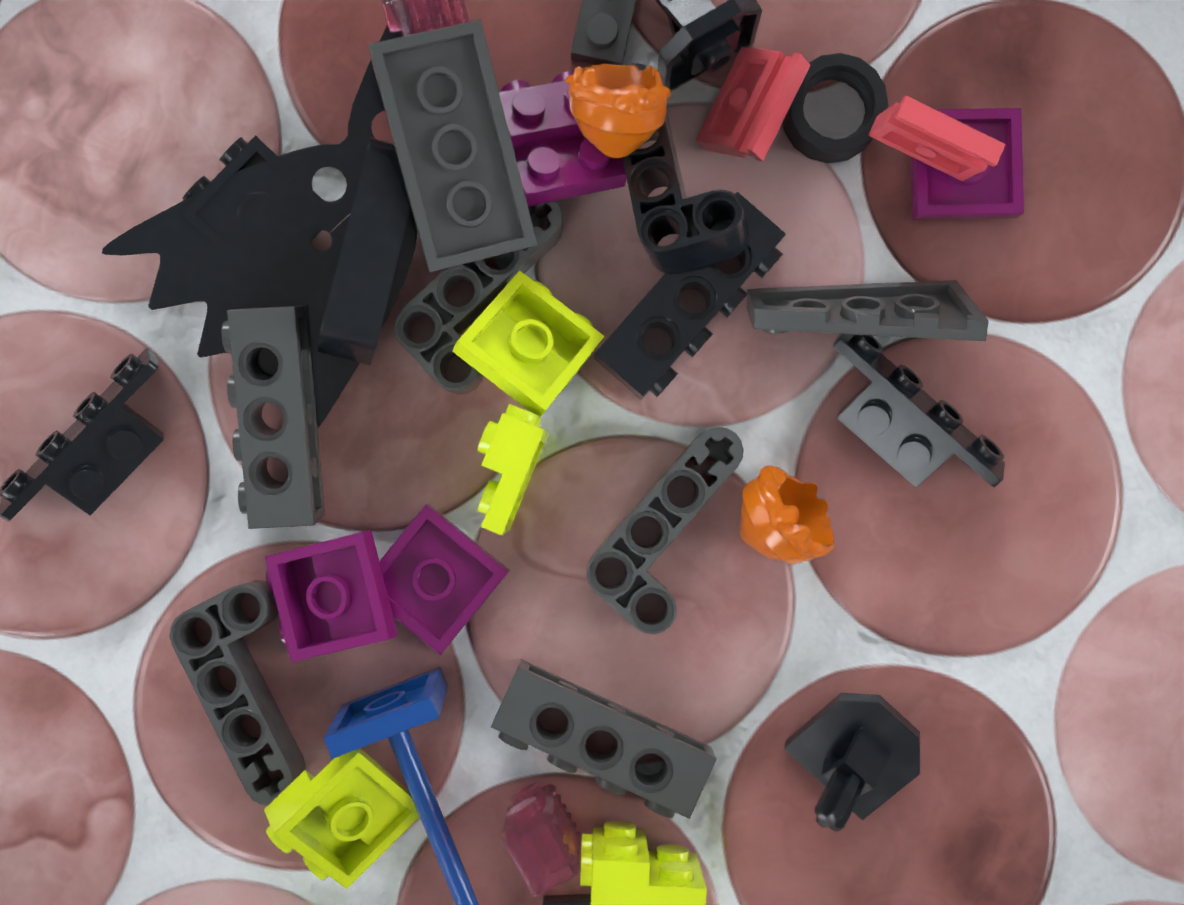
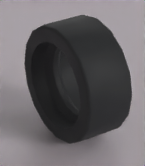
(858, 76)

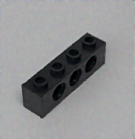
(624, 350)

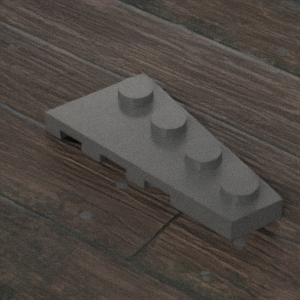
(876, 309)

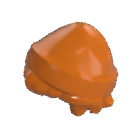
(617, 105)
(785, 517)

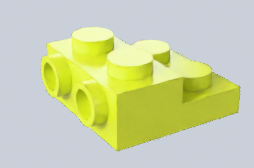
(528, 343)
(512, 450)
(341, 816)
(626, 873)

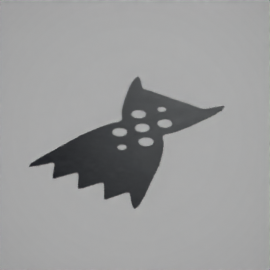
(273, 255)

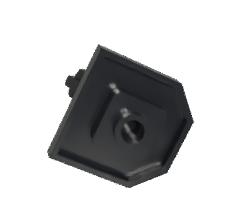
(704, 37)
(858, 753)

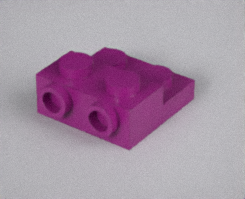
(550, 147)
(330, 596)

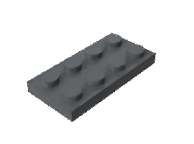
(453, 144)

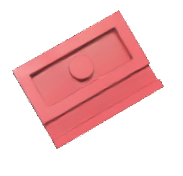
(752, 103)
(936, 139)

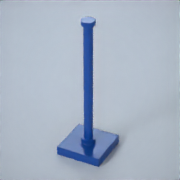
(390, 715)

